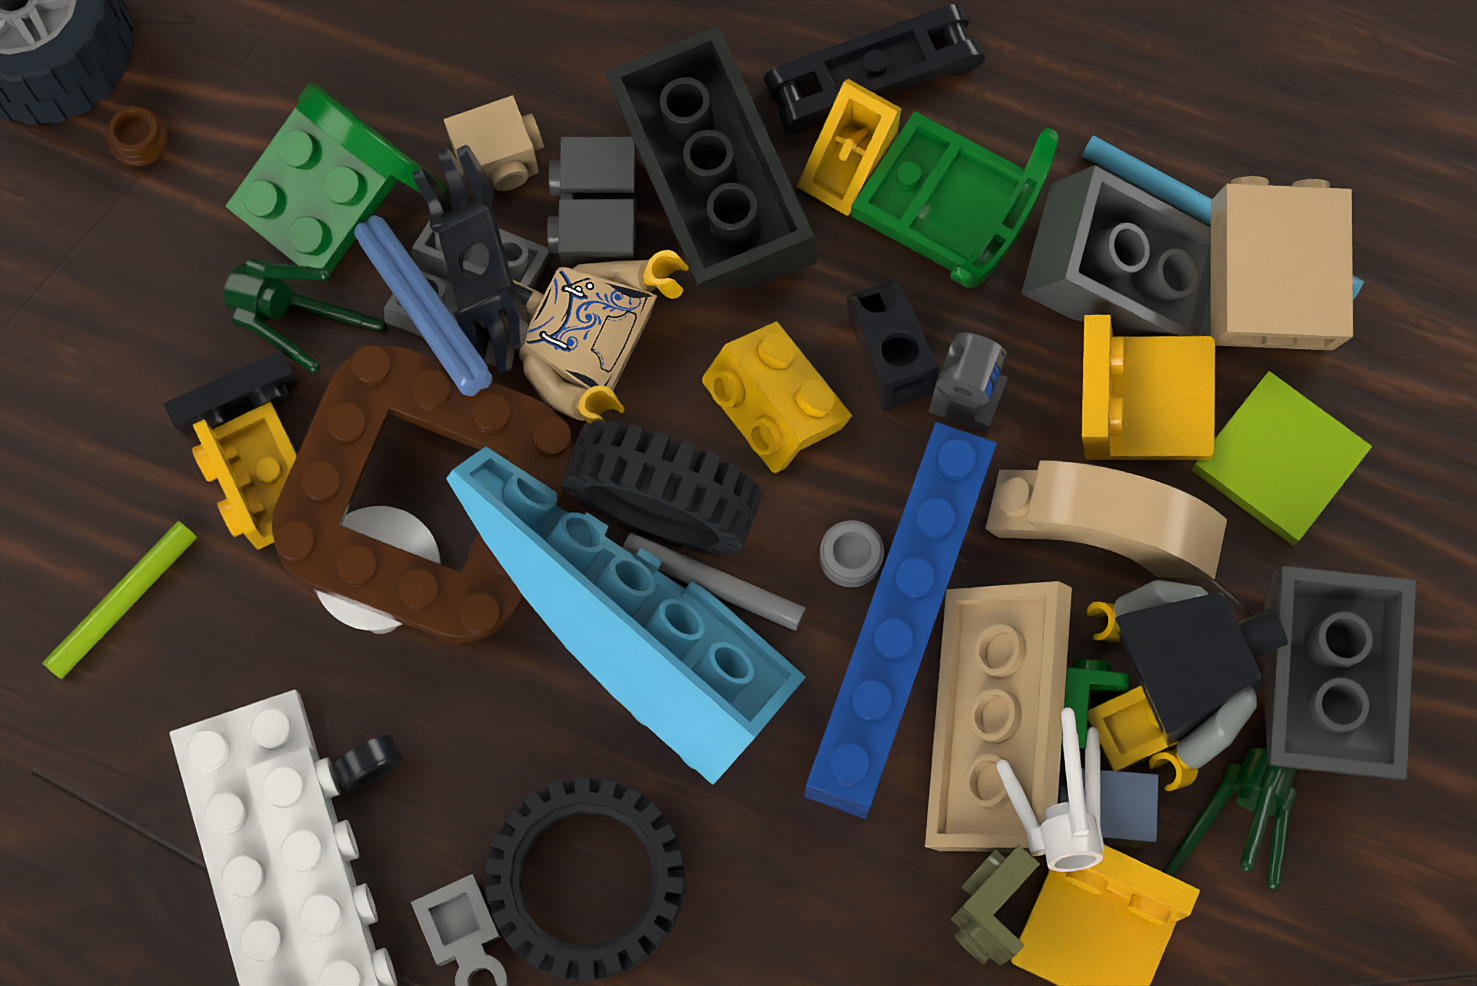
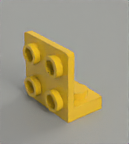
(1147, 395)
(1103, 923)

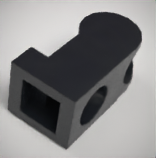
(892, 344)

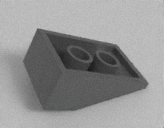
(1121, 256)
(1345, 678)

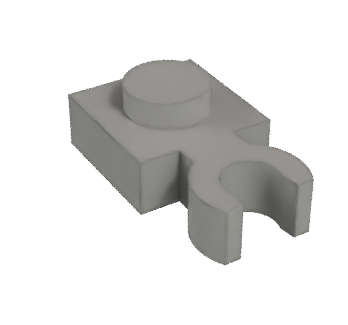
(458, 928)

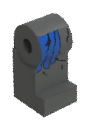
(970, 382)

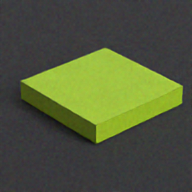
(1282, 458)

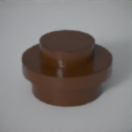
(137, 136)

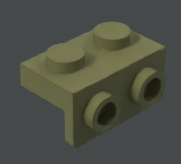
(989, 889)

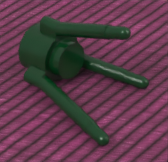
(258, 294)
(1261, 790)

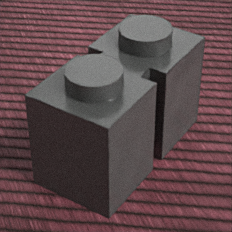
(597, 200)

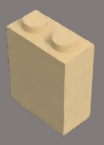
(1281, 265)

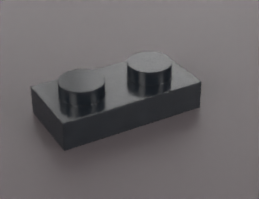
(251, 385)

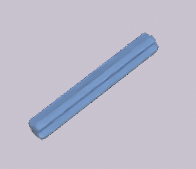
(423, 306)

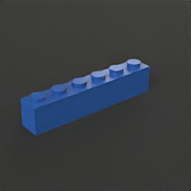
(899, 621)

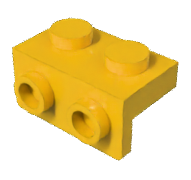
(774, 395)
(252, 465)

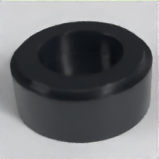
(367, 763)

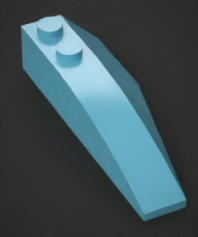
(653, 645)

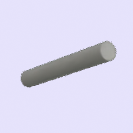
(720, 583)

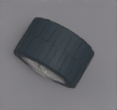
(60, 56)

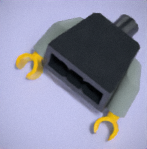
(1191, 666)

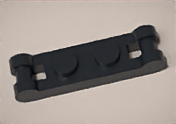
(878, 61)

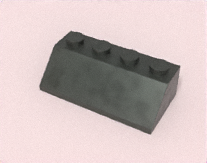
(713, 164)

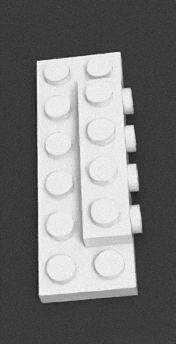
(279, 849)

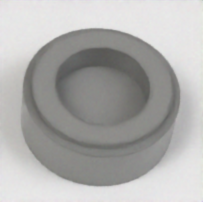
(851, 553)

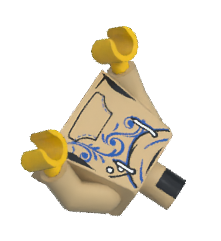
(588, 329)

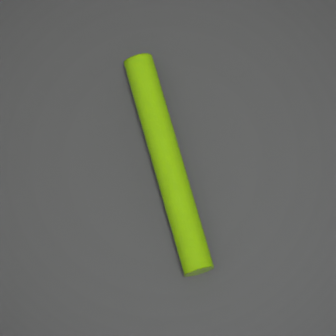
(119, 600)

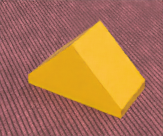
(850, 146)

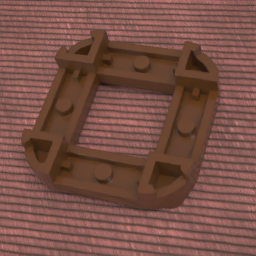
(332, 462)

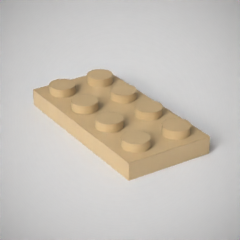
(997, 702)

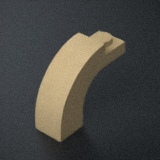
(1110, 510)

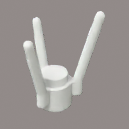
(1072, 829)

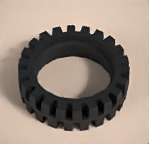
(662, 487)
(517, 837)

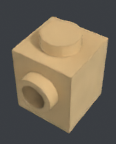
(499, 140)

